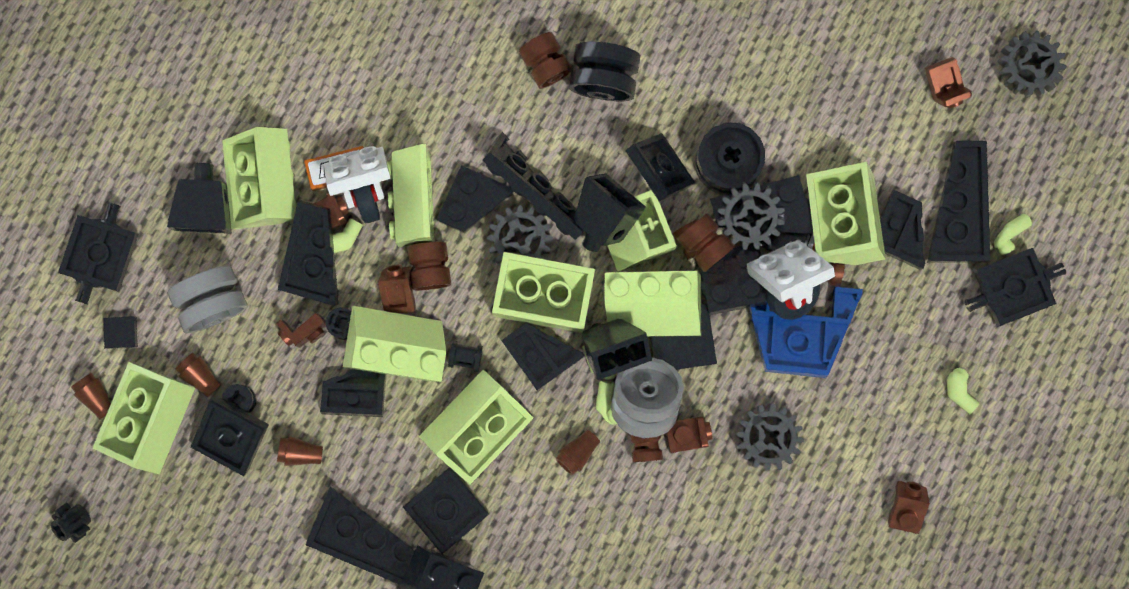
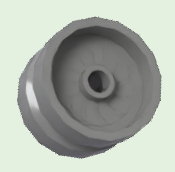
(207, 299)
(647, 399)

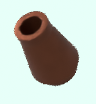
(197, 374)
(92, 394)
(298, 452)
(576, 453)

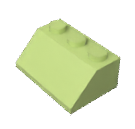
(259, 178)
(411, 196)
(846, 215)
(543, 292)
(656, 301)
(395, 344)
(143, 418)
(476, 427)

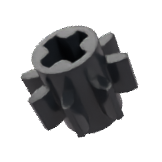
(70, 522)

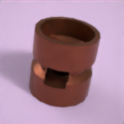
(544, 58)
(705, 242)
(429, 266)

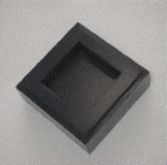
(120, 332)

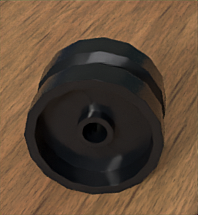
(604, 71)
(733, 141)

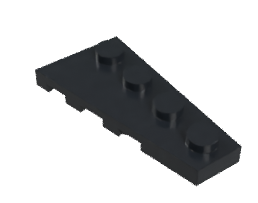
(533, 186)
(963, 213)
(359, 539)

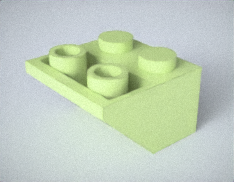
(646, 239)

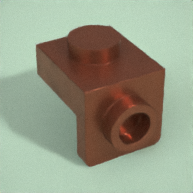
(947, 83)
(309, 331)
(909, 507)

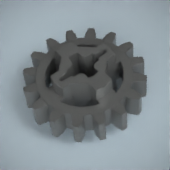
(1035, 51)
(765, 213)
(533, 232)
(780, 428)

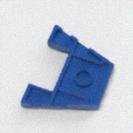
(807, 343)

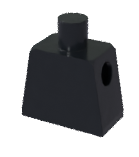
(200, 204)
(605, 211)
(615, 347)

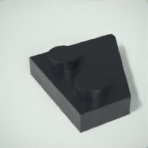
(471, 199)
(903, 229)
(540, 354)
(354, 394)

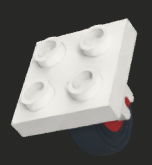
(359, 180)
(791, 278)

